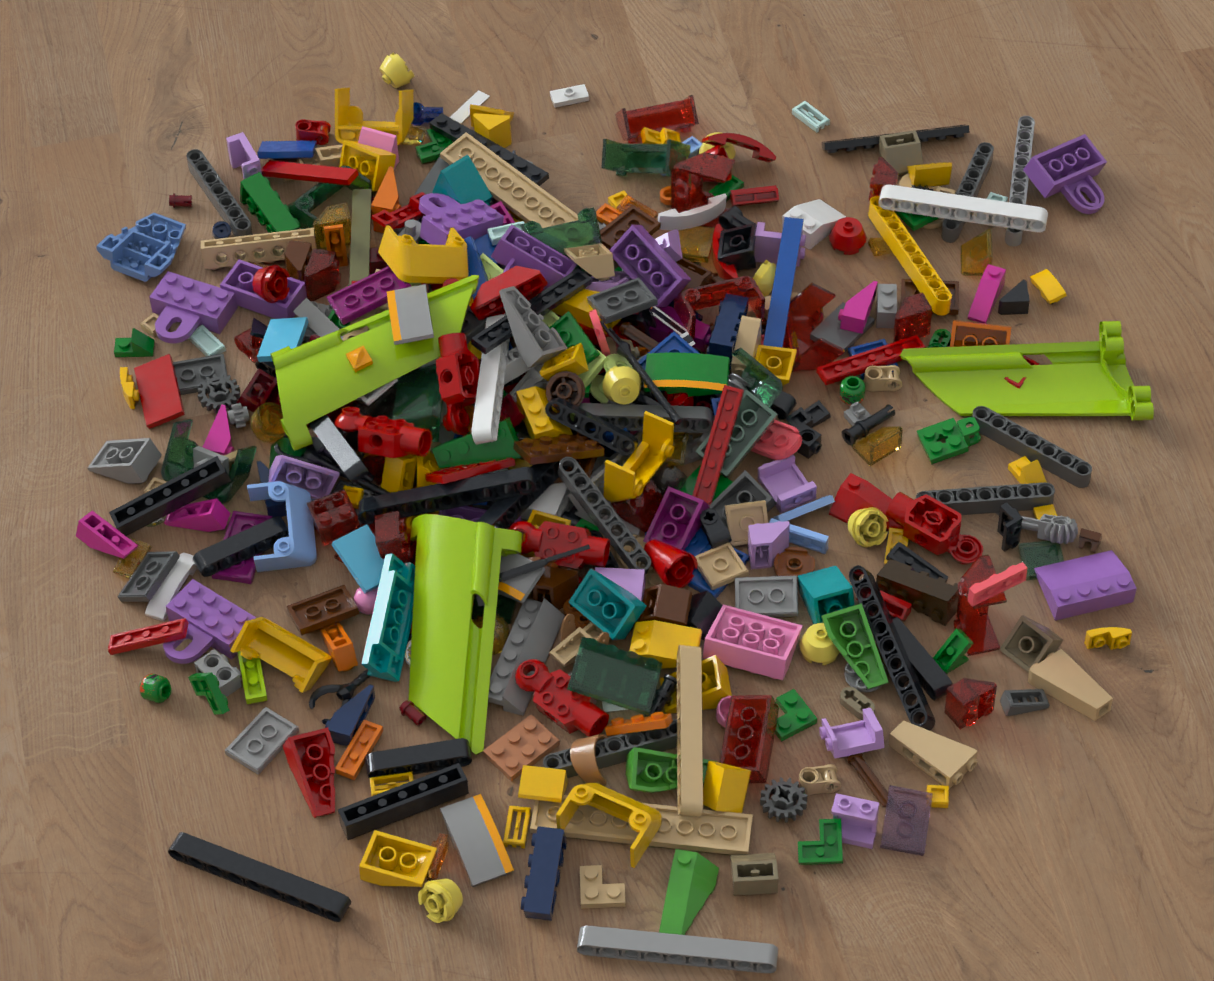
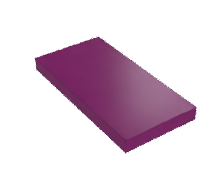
(365, 295)
(245, 570)

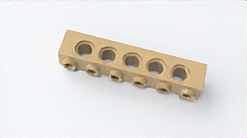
(249, 244)

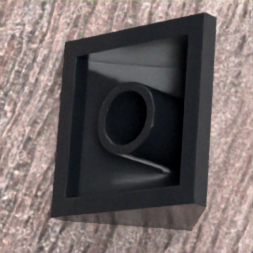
(737, 245)
(703, 612)

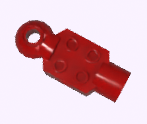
(458, 380)
(384, 435)
(934, 527)
(558, 538)
(562, 706)

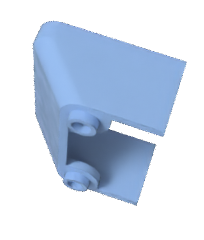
(300, 546)

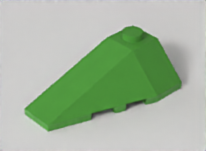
(854, 640)
(653, 770)
(688, 888)

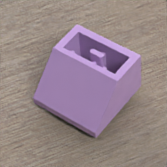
(766, 542)

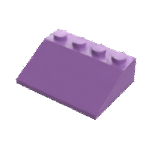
(1085, 584)

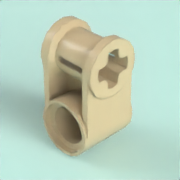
(881, 377)
(819, 779)

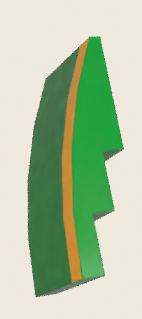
(688, 373)

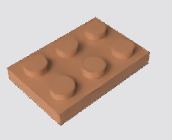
(521, 746)

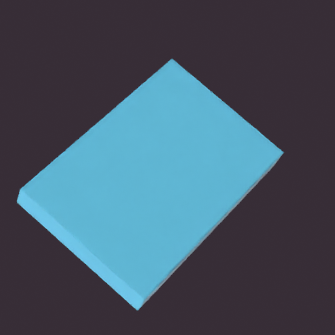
(281, 334)
(361, 557)

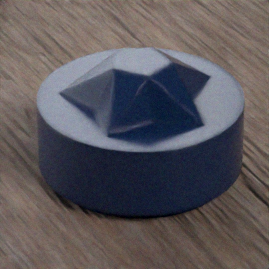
(221, 230)

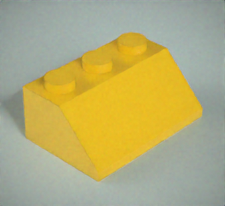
(533, 404)

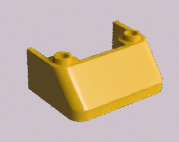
(350, 118)
(424, 262)
(630, 479)
(282, 650)
(638, 815)

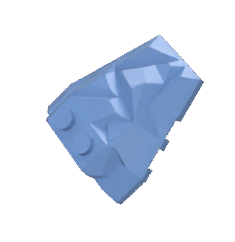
(144, 248)

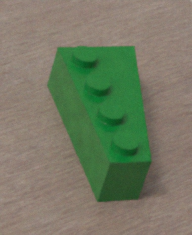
(266, 204)
(464, 450)

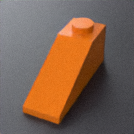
(336, 242)
(339, 647)

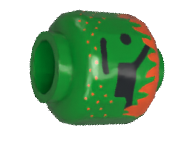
(852, 390)
(155, 688)

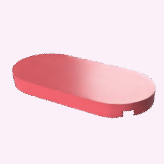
(599, 332)
(778, 441)

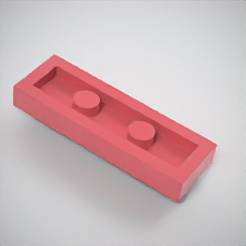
(997, 583)

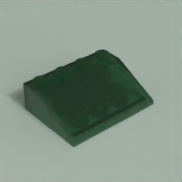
(614, 675)

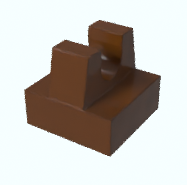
(1091, 537)

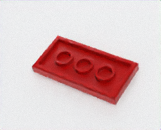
(159, 391)
(465, 471)

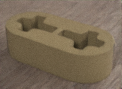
(857, 703)

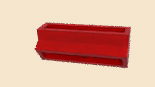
(754, 195)
(895, 606)

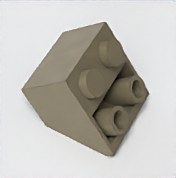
(901, 150)
(754, 874)

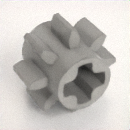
(238, 415)

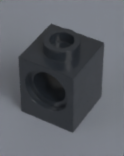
(811, 441)

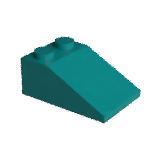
(607, 605)

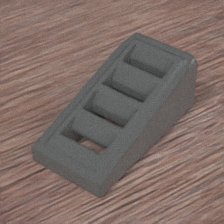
(1011, 705)

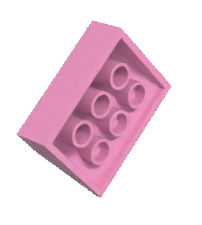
(752, 642)

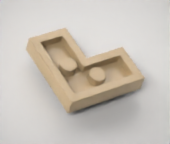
(596, 894)

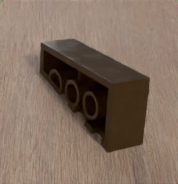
(927, 595)

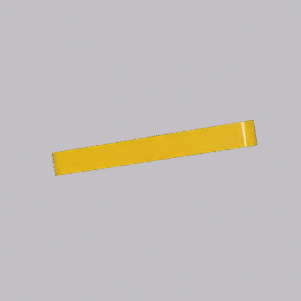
(910, 257)

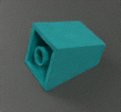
(462, 182)
(825, 592)

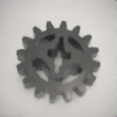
(218, 392)
(783, 801)

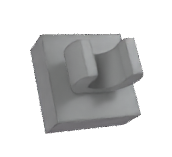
(856, 413)

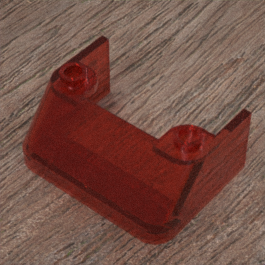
(673, 116)
(688, 182)
(712, 294)
(803, 317)
(975, 620)

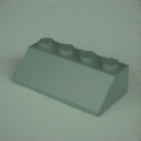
(751, 424)

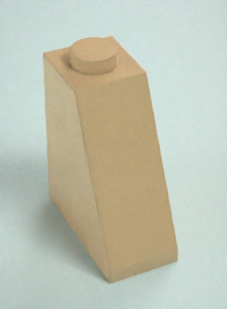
(748, 339)

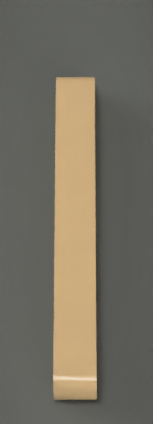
(689, 731)

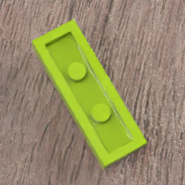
(252, 679)

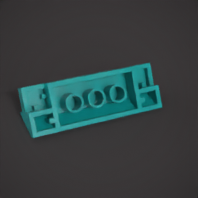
(390, 620)

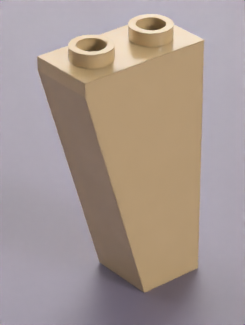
(1070, 684)
(932, 753)

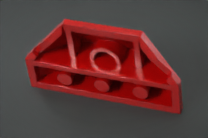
(488, 299)

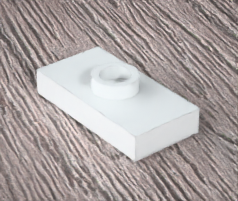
(569, 95)

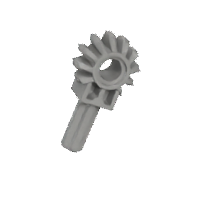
(1052, 528)

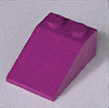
(676, 519)

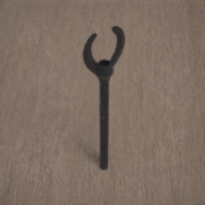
(624, 349)
(312, 456)
(343, 692)

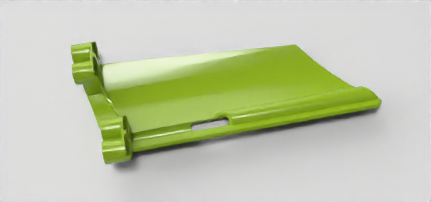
(321, 379)
(1081, 380)
(447, 649)

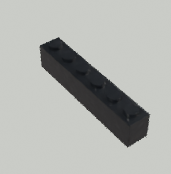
(170, 496)
(403, 801)

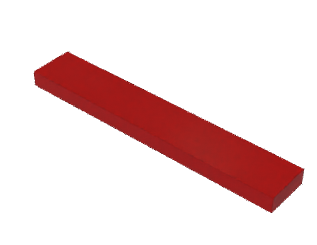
(309, 172)
(858, 363)
(718, 443)

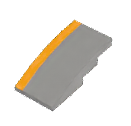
(410, 314)
(519, 586)
(476, 840)

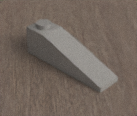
(532, 336)

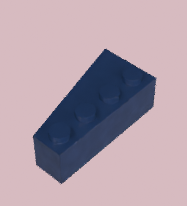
(727, 325)
(544, 873)

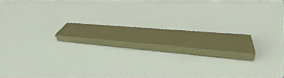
(360, 234)

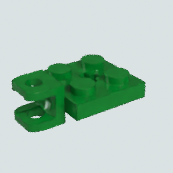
(956, 438)

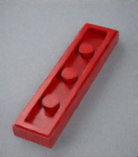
(148, 636)

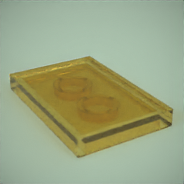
(696, 243)

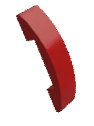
(760, 151)
(398, 217)
(724, 271)

